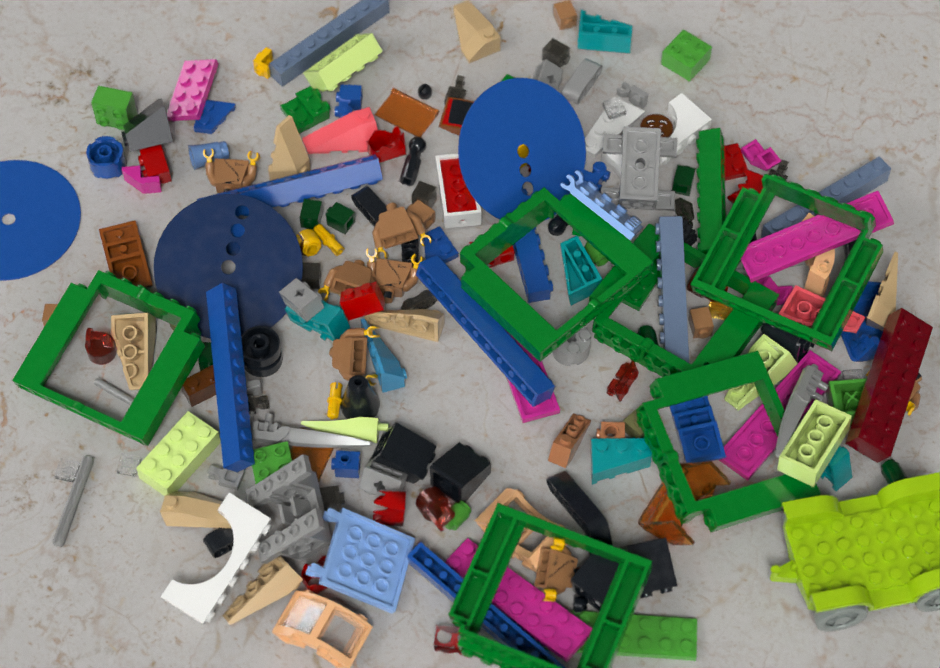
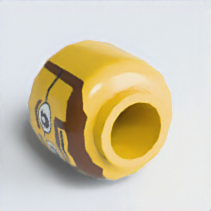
(309, 242)

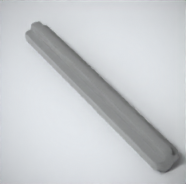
(73, 501)

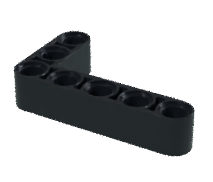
(580, 507)

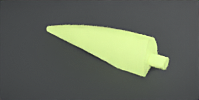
(359, 427)

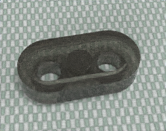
(421, 301)

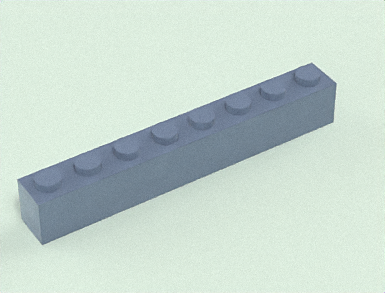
(327, 39)
(844, 191)
(672, 286)

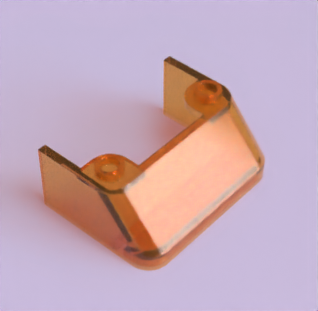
(660, 515)

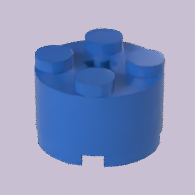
(106, 157)

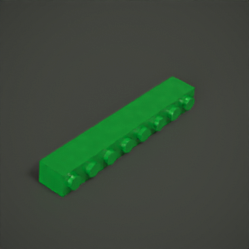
(710, 186)

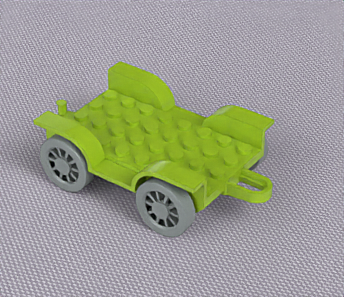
(864, 551)

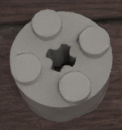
(575, 349)

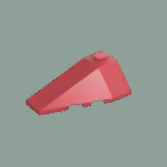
(343, 134)
(804, 307)

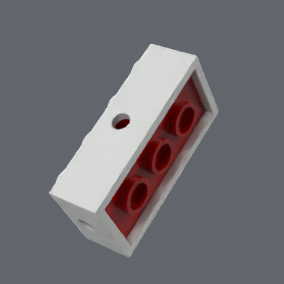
(457, 203)

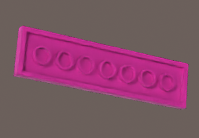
(809, 239)
(757, 437)
(525, 606)

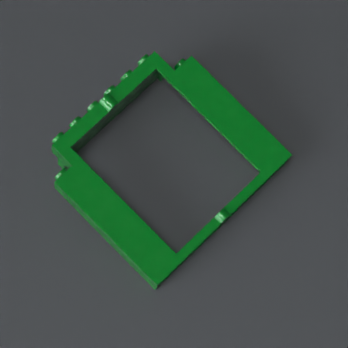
(738, 232)
(508, 307)
(726, 342)
(161, 383)
(732, 506)
(490, 566)

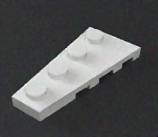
(615, 126)

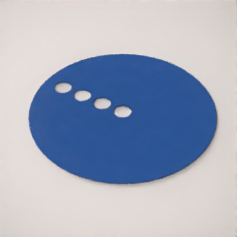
(501, 121)
(44, 214)

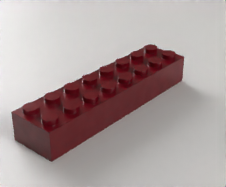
(889, 385)

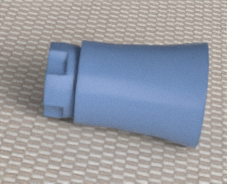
(196, 153)

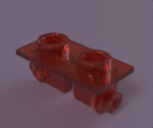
(627, 374)

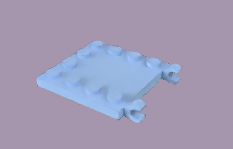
(603, 206)
(364, 560)

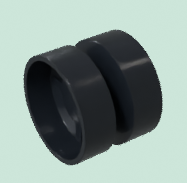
(261, 351)

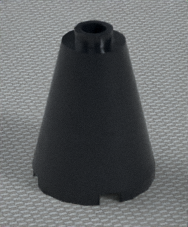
(796, 346)
(359, 399)

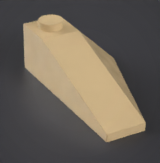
(475, 32)
(289, 153)
(885, 302)
(416, 322)
(135, 345)
(192, 510)
(274, 582)

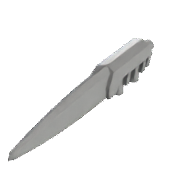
(799, 399)
(275, 434)

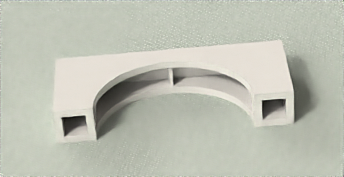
(688, 122)
(201, 599)

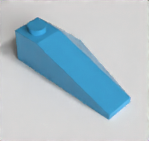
(386, 365)

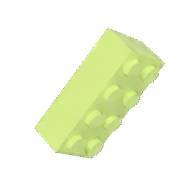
(343, 62)
(814, 443)
(178, 454)

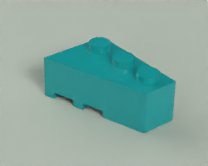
(603, 34)
(579, 269)
(328, 322)
(618, 456)
(838, 469)

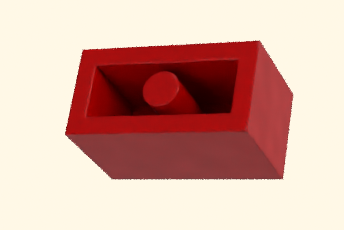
(154, 163)
(362, 300)

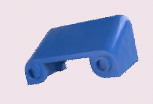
(864, 343)

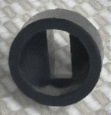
(427, 93)
(579, 604)

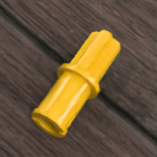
(329, 240)
(334, 400)

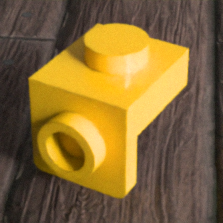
(262, 61)

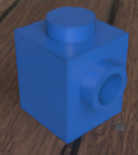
(346, 464)

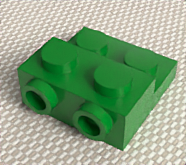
(307, 109)

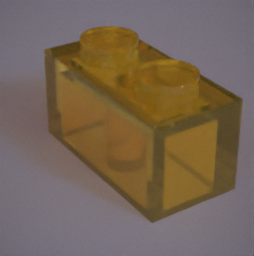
(719, 310)

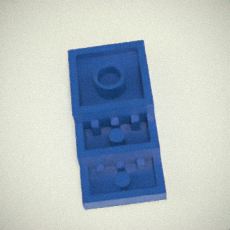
(697, 431)

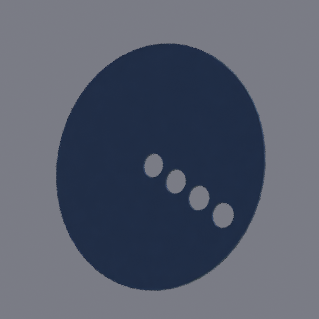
(195, 247)

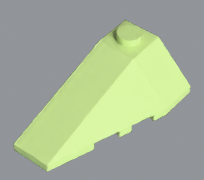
(777, 363)

